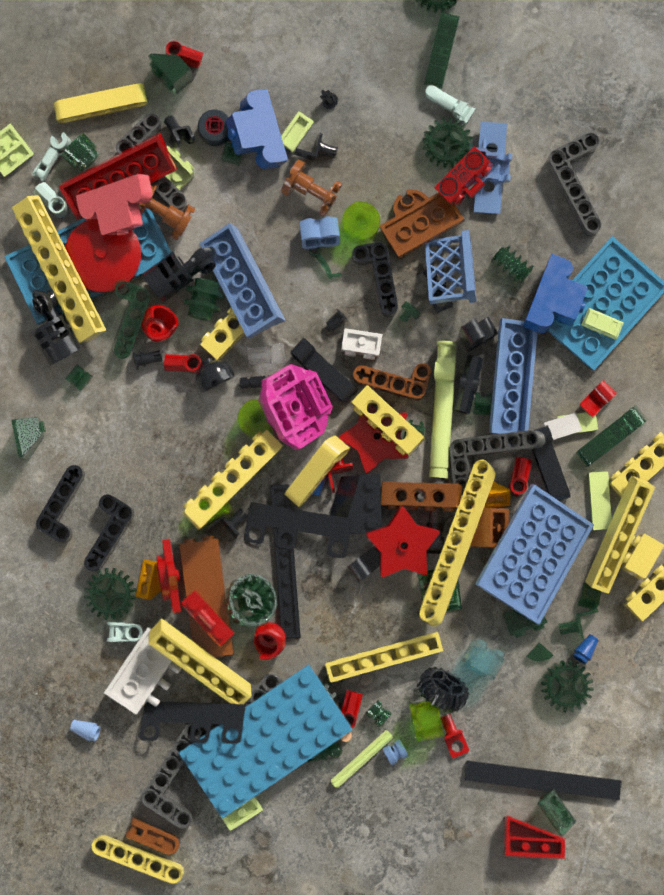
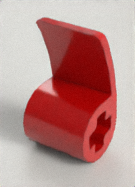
(597, 398)

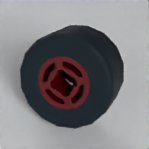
(218, 133)

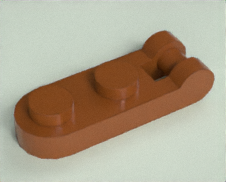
(153, 837)

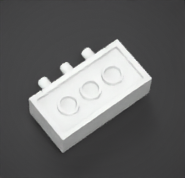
(140, 676)

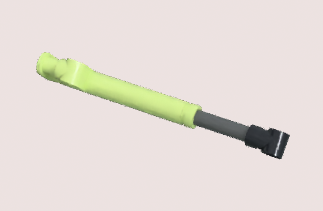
(441, 431)

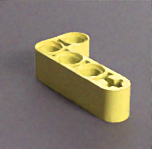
(316, 469)

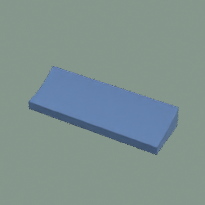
(243, 282)
(513, 377)

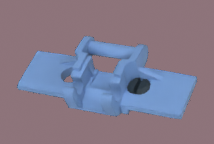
(492, 145)

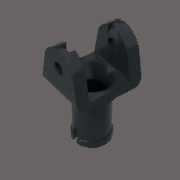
(178, 132)

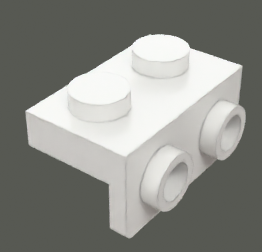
(361, 343)

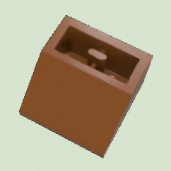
(490, 527)

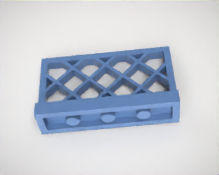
(466, 269)

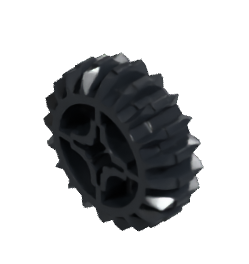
(443, 689)

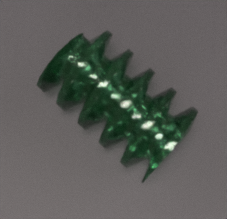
(512, 263)

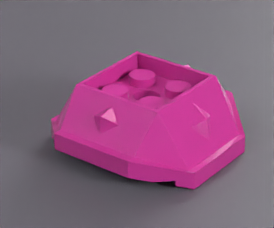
(295, 405)

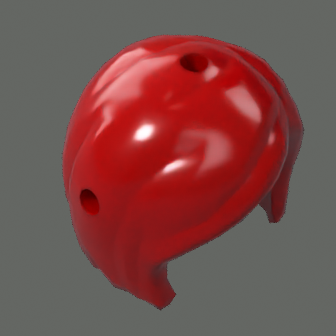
(159, 323)
(269, 640)

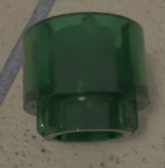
(80, 152)

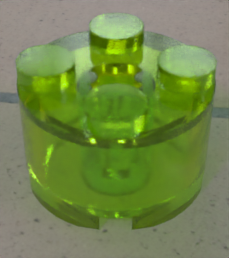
(357, 212)
(245, 419)
(426, 721)

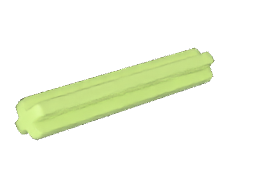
(361, 759)

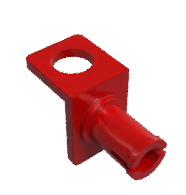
(339, 467)
(452, 735)

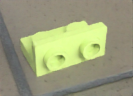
(184, 170)

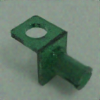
(575, 626)

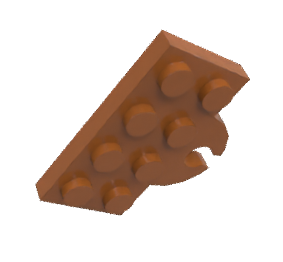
(419, 221)

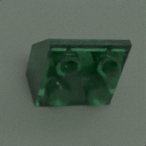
(172, 71)

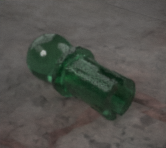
(334, 751)

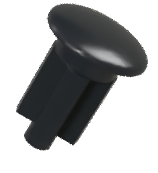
(329, 99)
(335, 320)

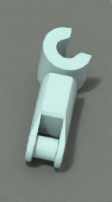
(461, 110)
(51, 156)

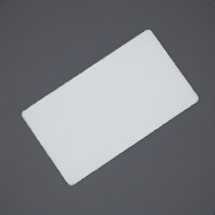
(564, 426)

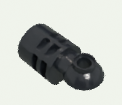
(179, 272)
(55, 327)

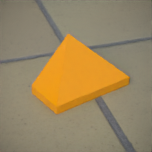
(498, 496)
(149, 580)

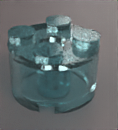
(483, 659)

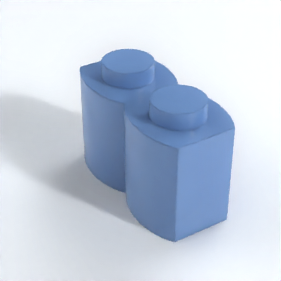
(319, 232)

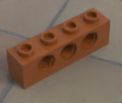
(392, 490)

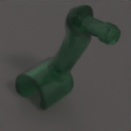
(324, 264)

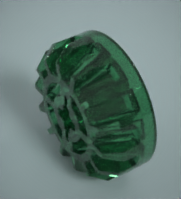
(260, 601)

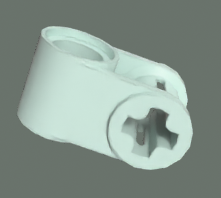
(122, 632)

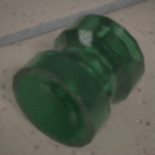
(378, 713)

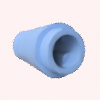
(86, 730)

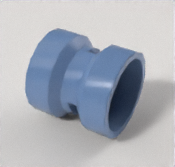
(395, 752)

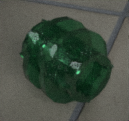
(203, 299)

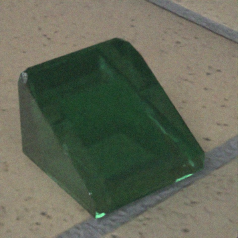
(589, 597)

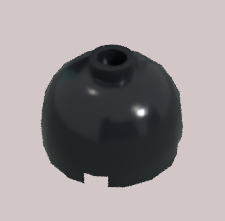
(212, 374)

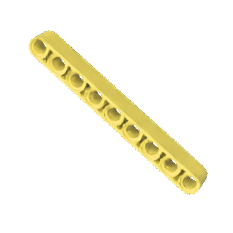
(458, 551)

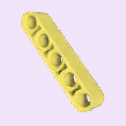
(100, 103)
(127, 859)

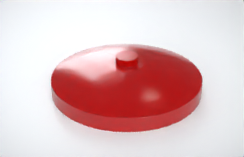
(103, 258)

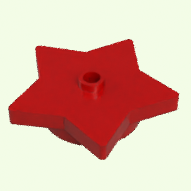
(371, 450)
(389, 540)
(168, 576)

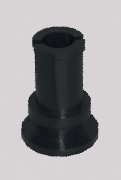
(145, 359)

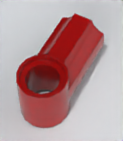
(190, 56)
(180, 363)
(520, 474)
(352, 705)

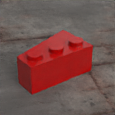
(529, 841)

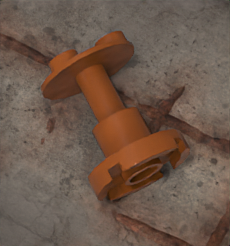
(305, 184)
(171, 215)

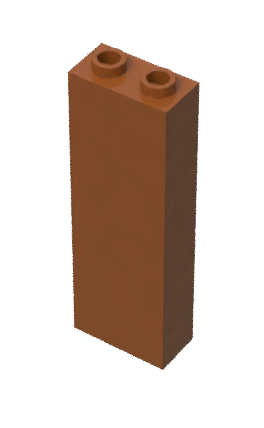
(204, 573)

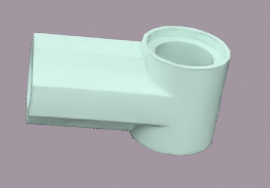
(51, 199)

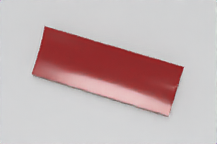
(145, 158)

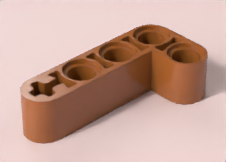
(391, 378)

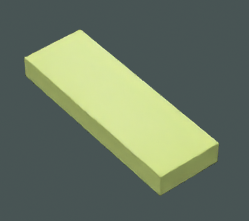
(600, 500)

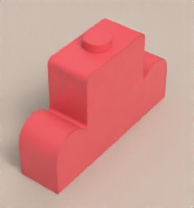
(116, 204)

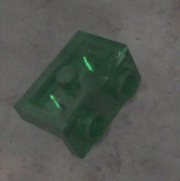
(518, 624)
(556, 812)

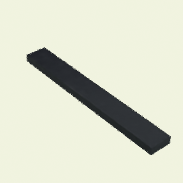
(286, 571)
(543, 780)

